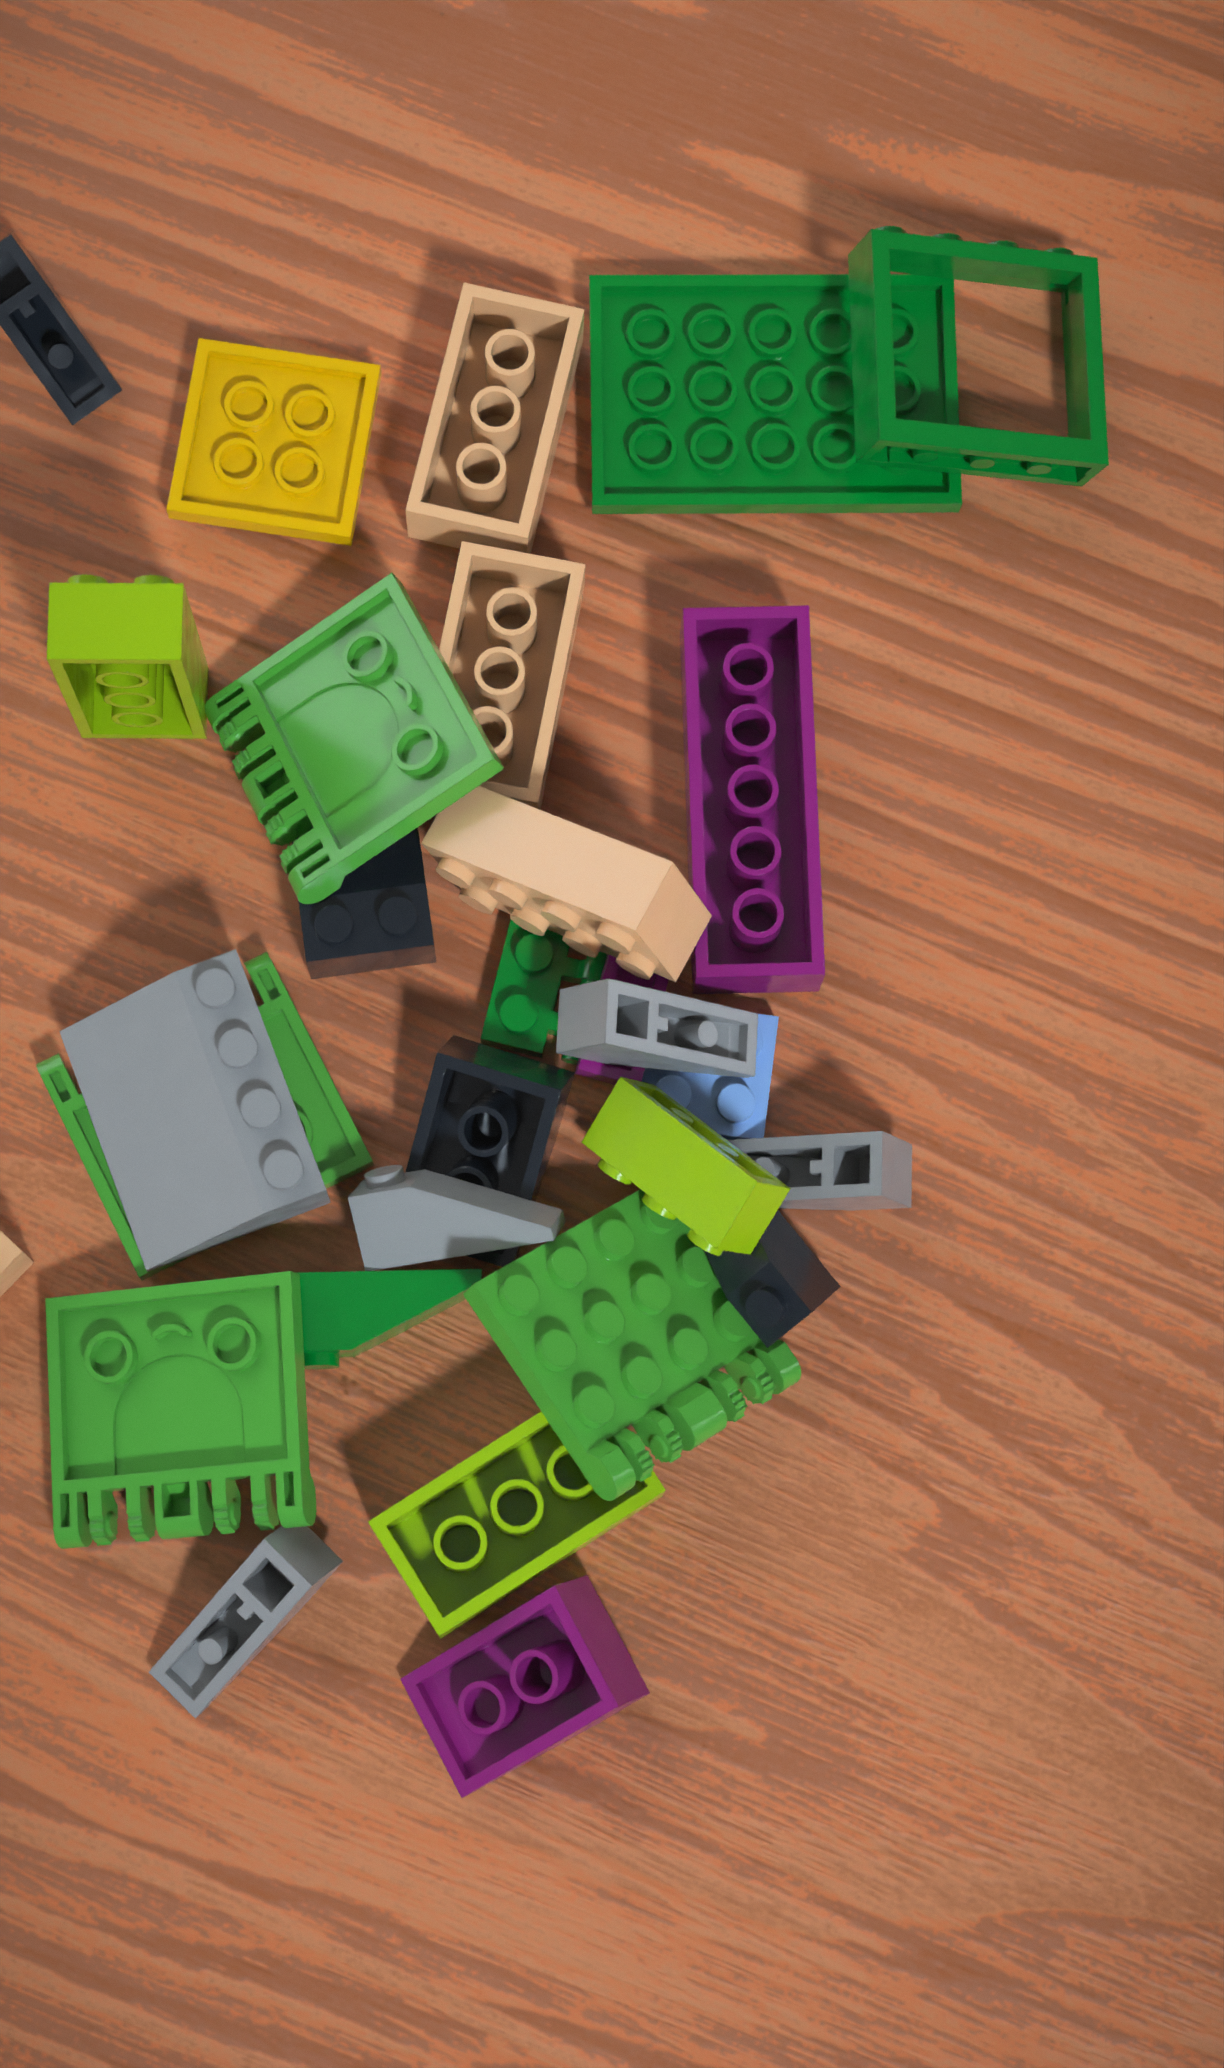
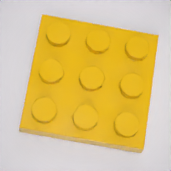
(274, 442)

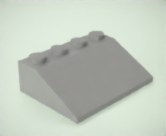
(193, 1112)

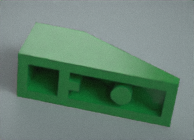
(362, 1309)

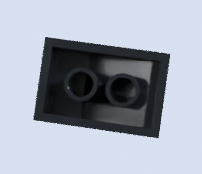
(374, 918)
(490, 1122)

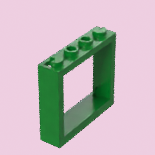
(966, 449)

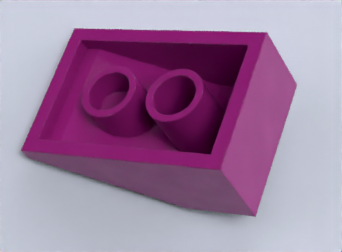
(524, 1685)

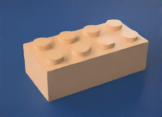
(495, 420)
(511, 655)
(568, 882)

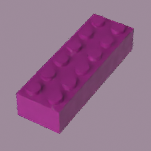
(752, 798)

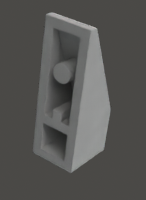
(655, 1030)
(837, 1169)
(439, 1217)
(245, 1616)

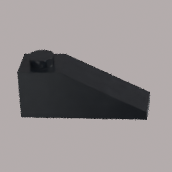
(50, 335)
(775, 1283)

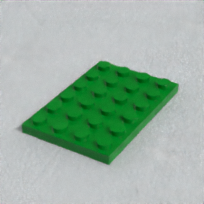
(745, 394)

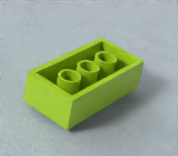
(128, 657)
(498, 1523)

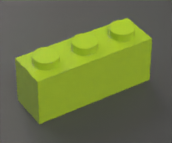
(684, 1168)

